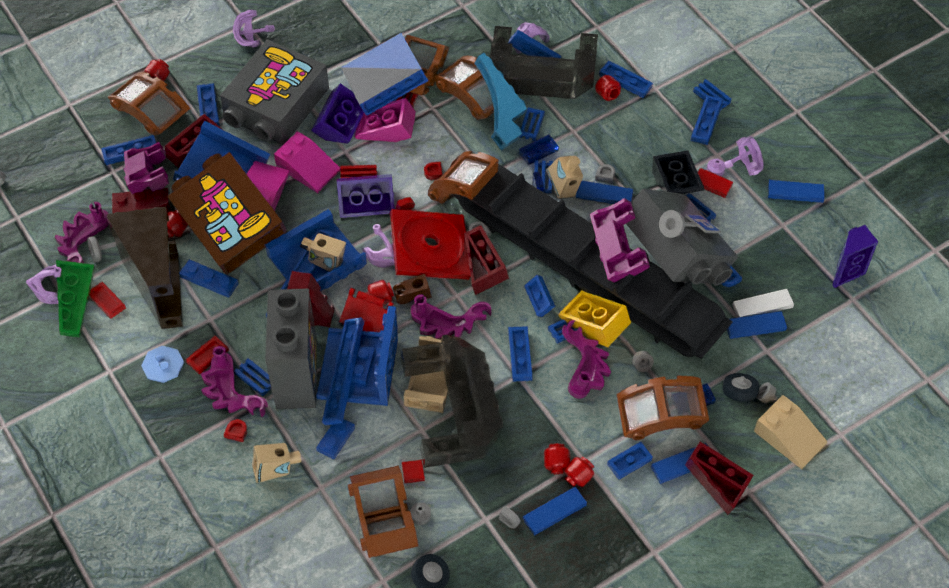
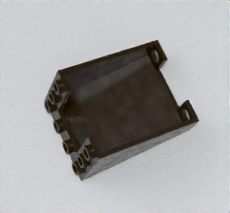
(150, 260)

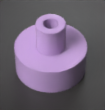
(716, 166)

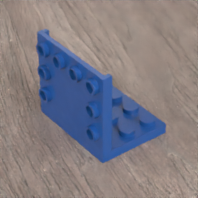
(381, 372)

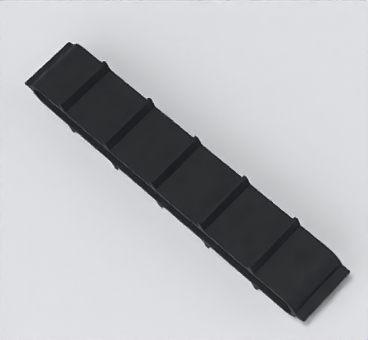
(568, 246)

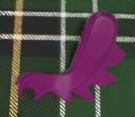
(78, 233)
(436, 320)
(591, 367)
(222, 386)

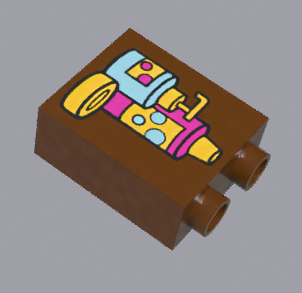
(226, 212)

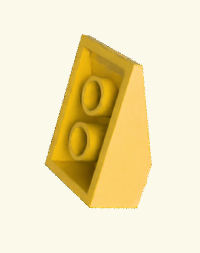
(604, 317)

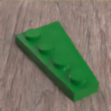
(73, 295)

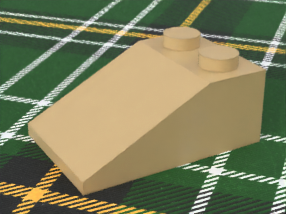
(790, 432)

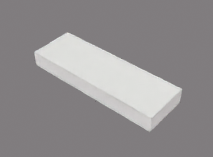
(763, 303)

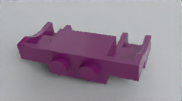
(140, 169)
(613, 242)

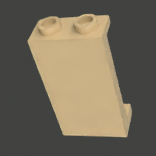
(427, 390)

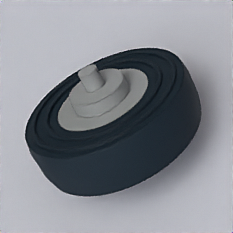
(740, 387)
(430, 572)

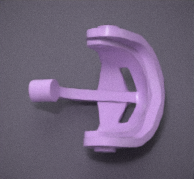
(246, 17)
(533, 30)
(754, 167)
(376, 257)
(36, 285)

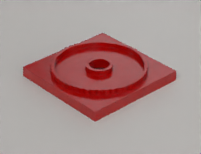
(416, 257)

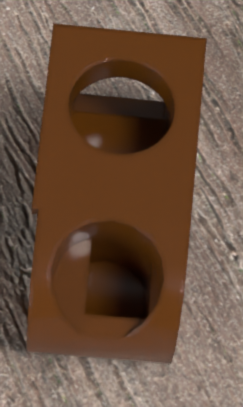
(410, 288)

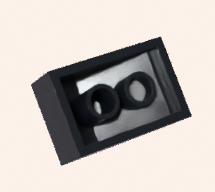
(676, 173)

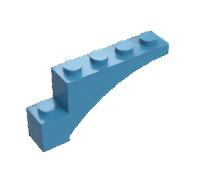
(505, 103)

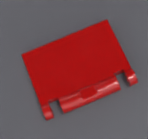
(367, 307)

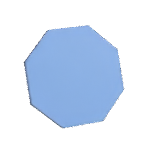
(162, 364)

